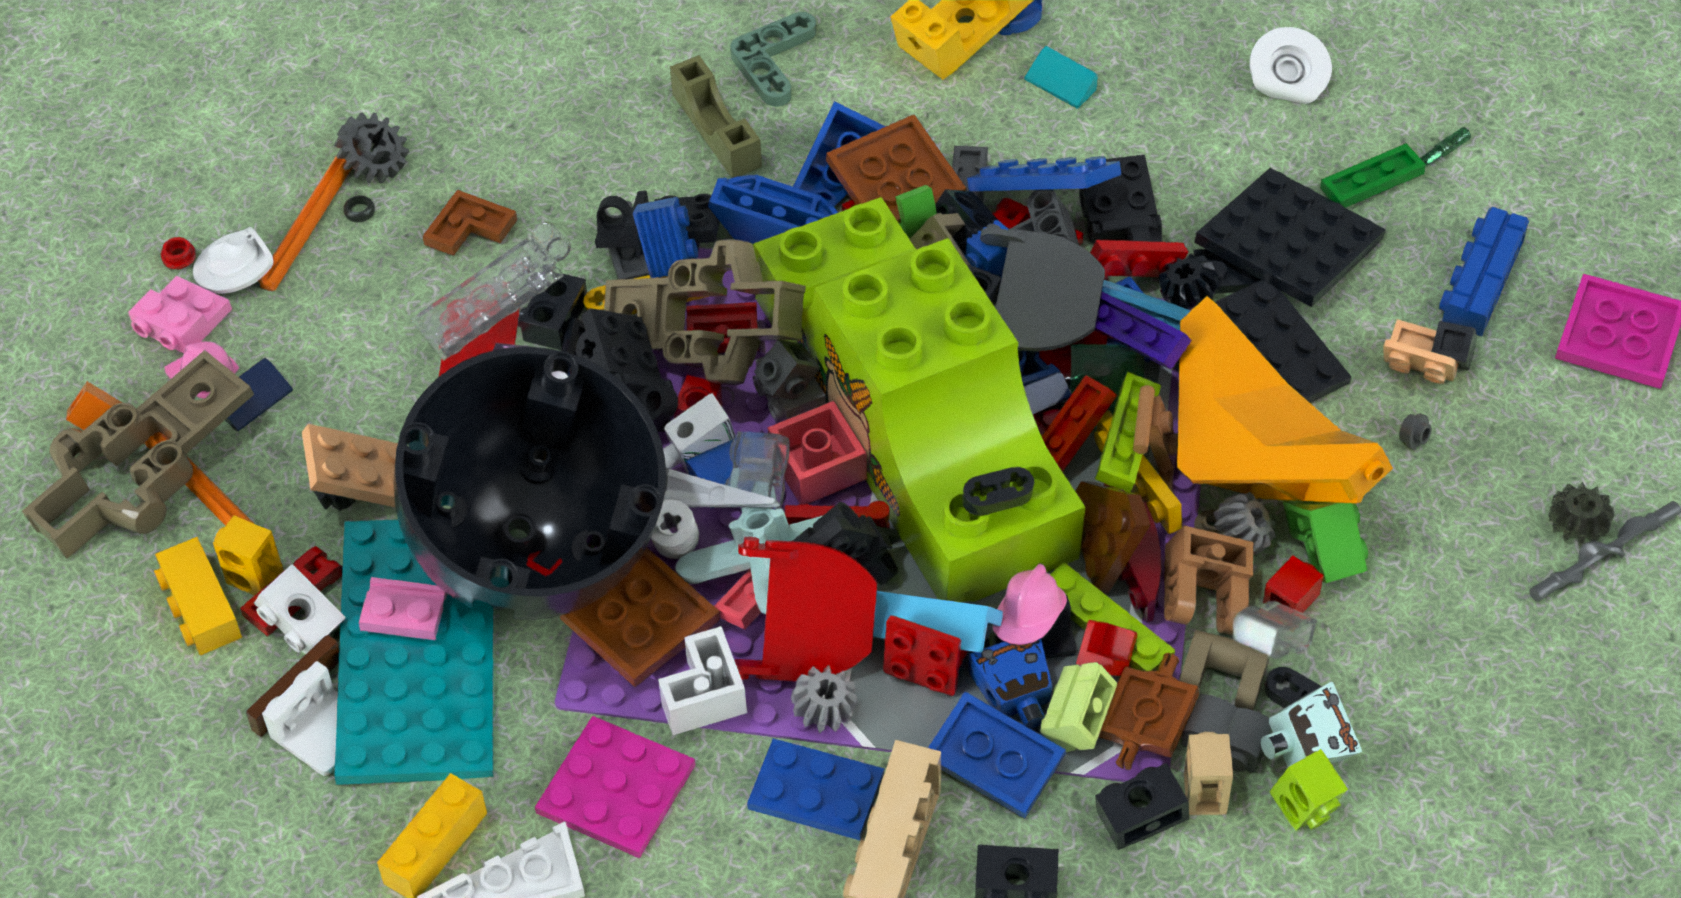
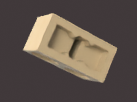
(1208, 773)

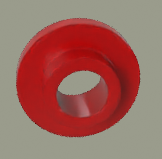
(178, 246)

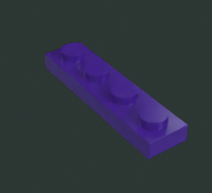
(1140, 331)

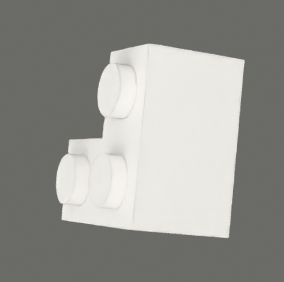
(706, 691)

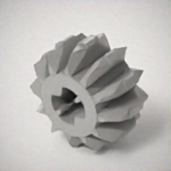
(1245, 519)
(824, 699)

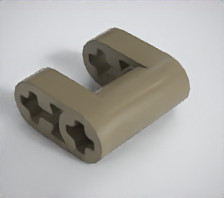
(1228, 657)

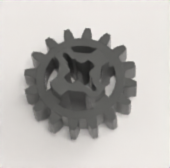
(355, 145)

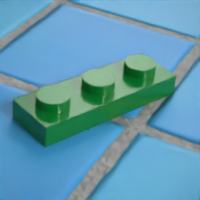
(1373, 176)

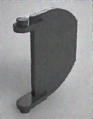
(1046, 288)

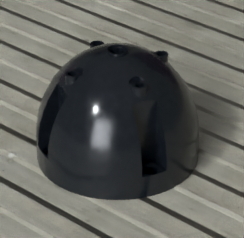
(477, 450)

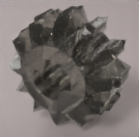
(1581, 513)

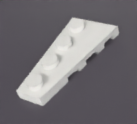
(536, 870)

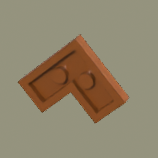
(468, 215)

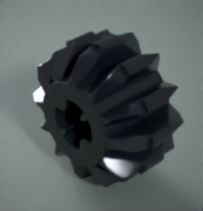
(1189, 281)

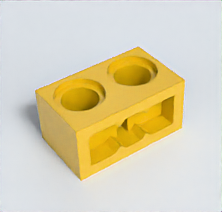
(247, 555)

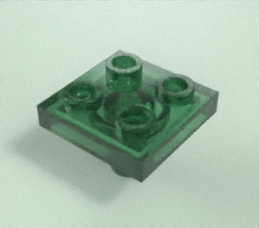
(1105, 365)

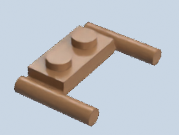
(1155, 428)

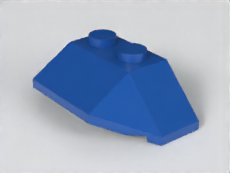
(762, 208)

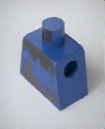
(1013, 679)

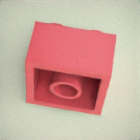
(821, 453)

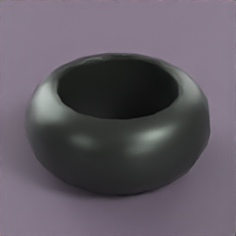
(359, 216)

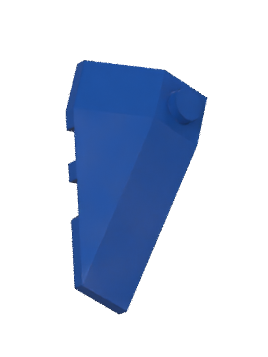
(838, 129)

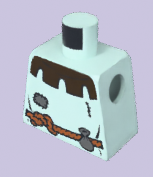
(1312, 725)

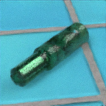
(1442, 148)

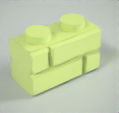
(1078, 706)

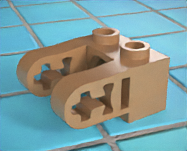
(1209, 562)

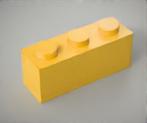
(196, 597)
(432, 837)

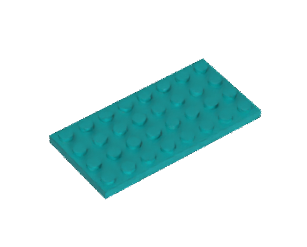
(403, 701)

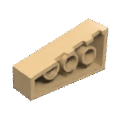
(897, 823)

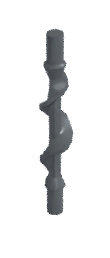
(1594, 550)

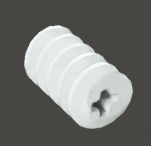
(677, 515)

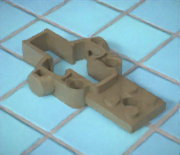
(663, 309)
(122, 432)

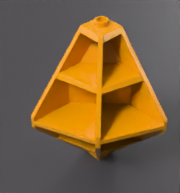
(1256, 432)

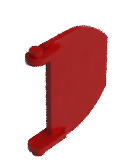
(815, 610)

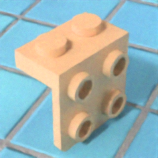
(1411, 349)

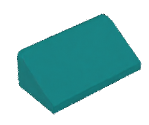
(1062, 77)

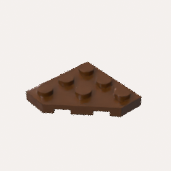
(1110, 532)

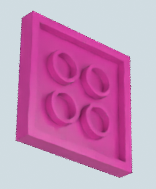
(1621, 331)
(615, 786)

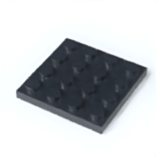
(1290, 236)
(1284, 340)

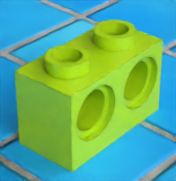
(1309, 791)

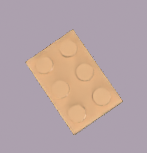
(350, 464)

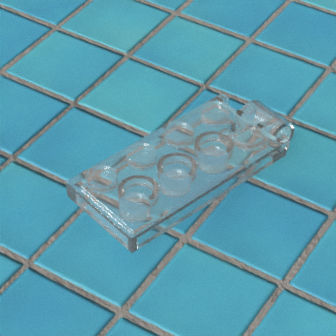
(494, 291)

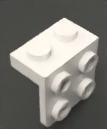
(306, 719)

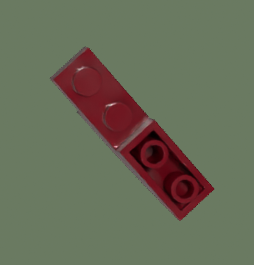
(1144, 572)

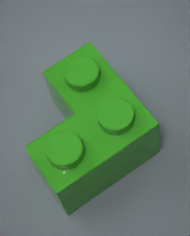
(1329, 536)

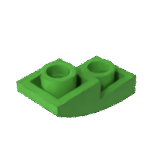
(915, 208)

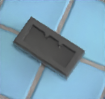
(967, 163)

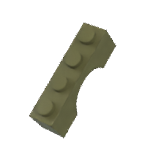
(730, 140)

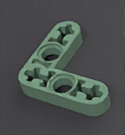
(761, 54)

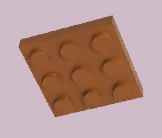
(892, 164)
(643, 619)

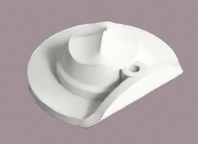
(1290, 65)
(233, 262)

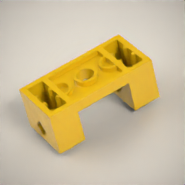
(940, 40)

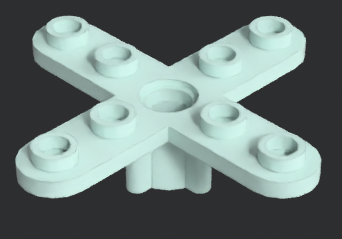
(724, 557)

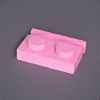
(402, 608)

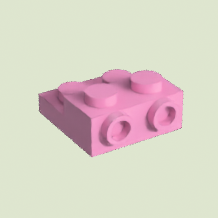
(178, 314)

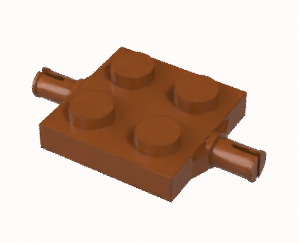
(1149, 711)

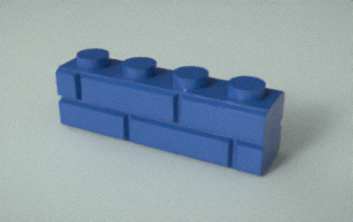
(1485, 269)

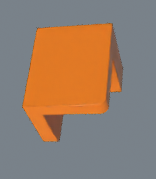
(89, 406)

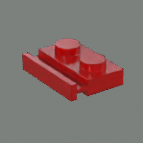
(721, 318)

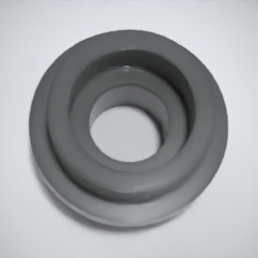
(1415, 430)

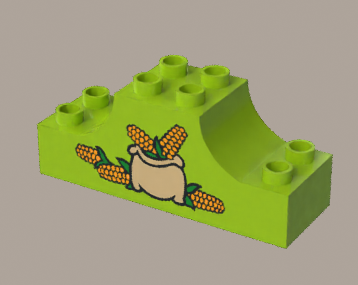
(929, 394)

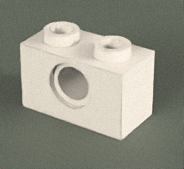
(295, 589)

